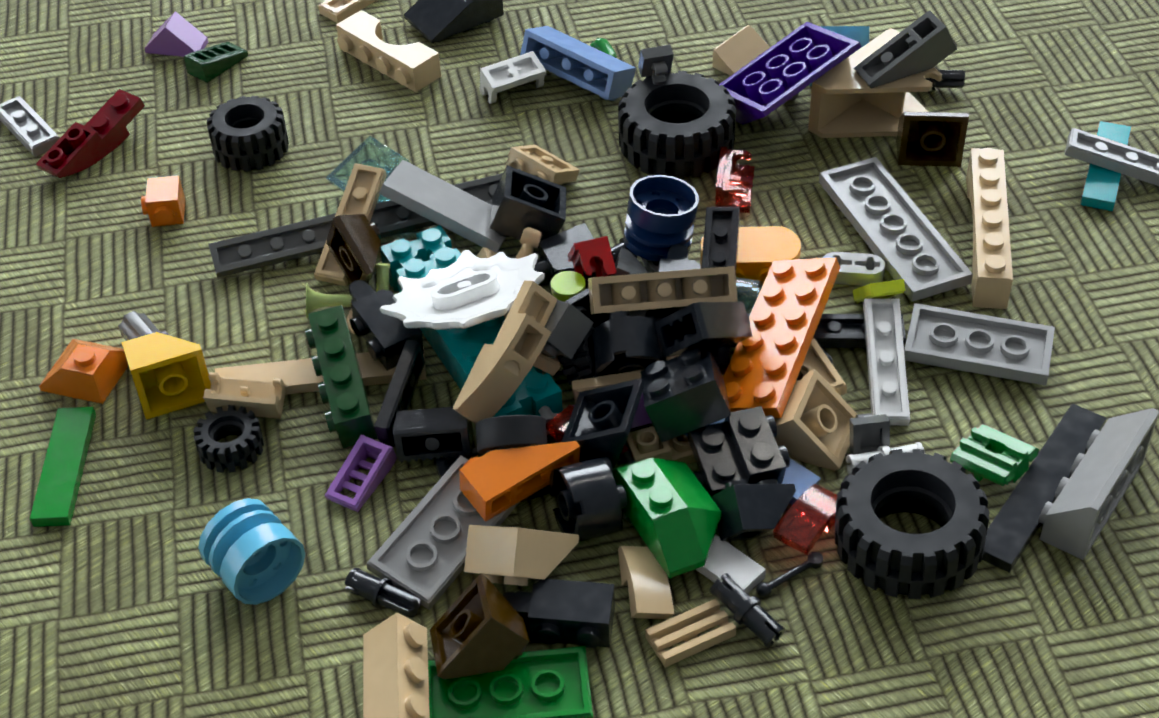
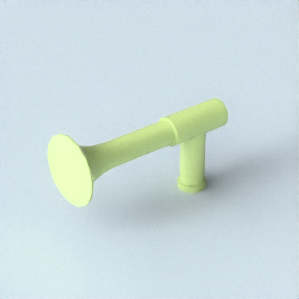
(317, 300)

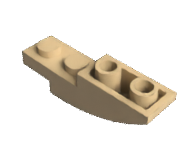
(509, 359)

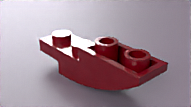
(89, 143)

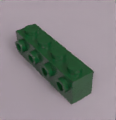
(341, 374)

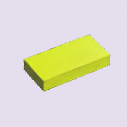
(879, 290)

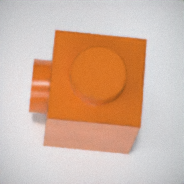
(164, 201)

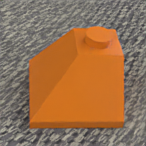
(86, 371)

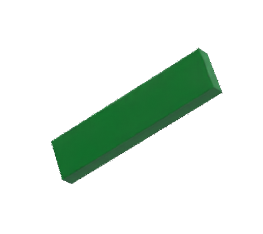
(63, 467)

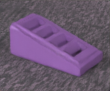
(364, 448)

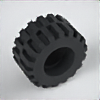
(247, 133)

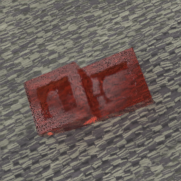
(807, 519)

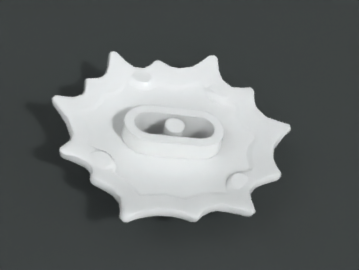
(463, 293)

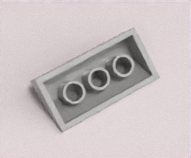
(1097, 482)

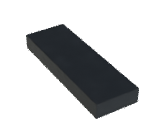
(400, 390)

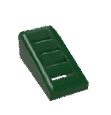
(214, 60)

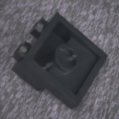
(739, 450)

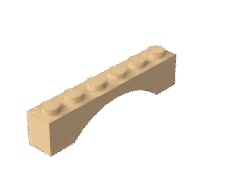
(991, 232)

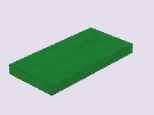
(532, 686)

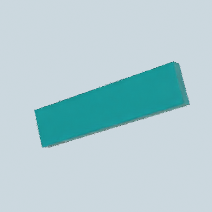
(1102, 183)

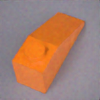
(512, 474)

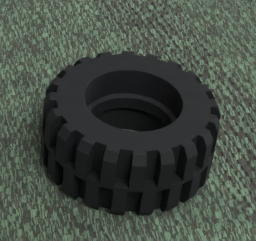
(676, 124)
(902, 560)

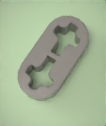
(856, 267)

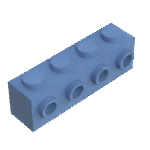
(579, 62)

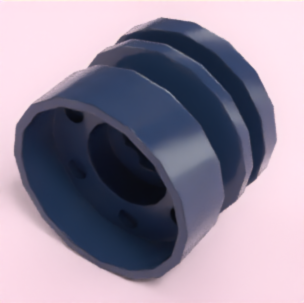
(659, 216)

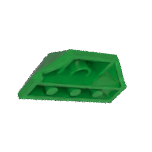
(669, 512)

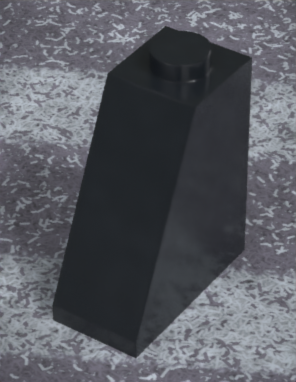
(703, 324)

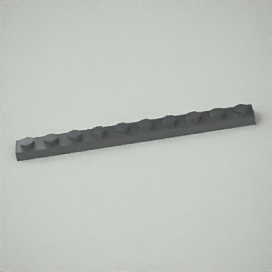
(310, 236)

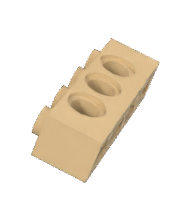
(662, 289)

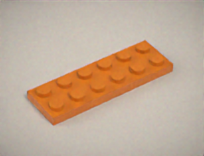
(782, 331)

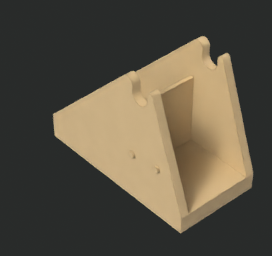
(849, 108)

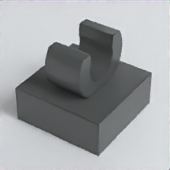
(656, 63)
(869, 433)

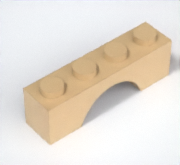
(408, 64)

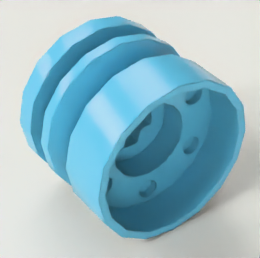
(251, 551)

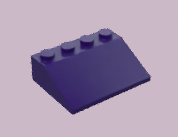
(786, 70)

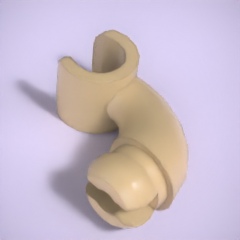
(530, 239)

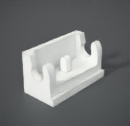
(511, 74)

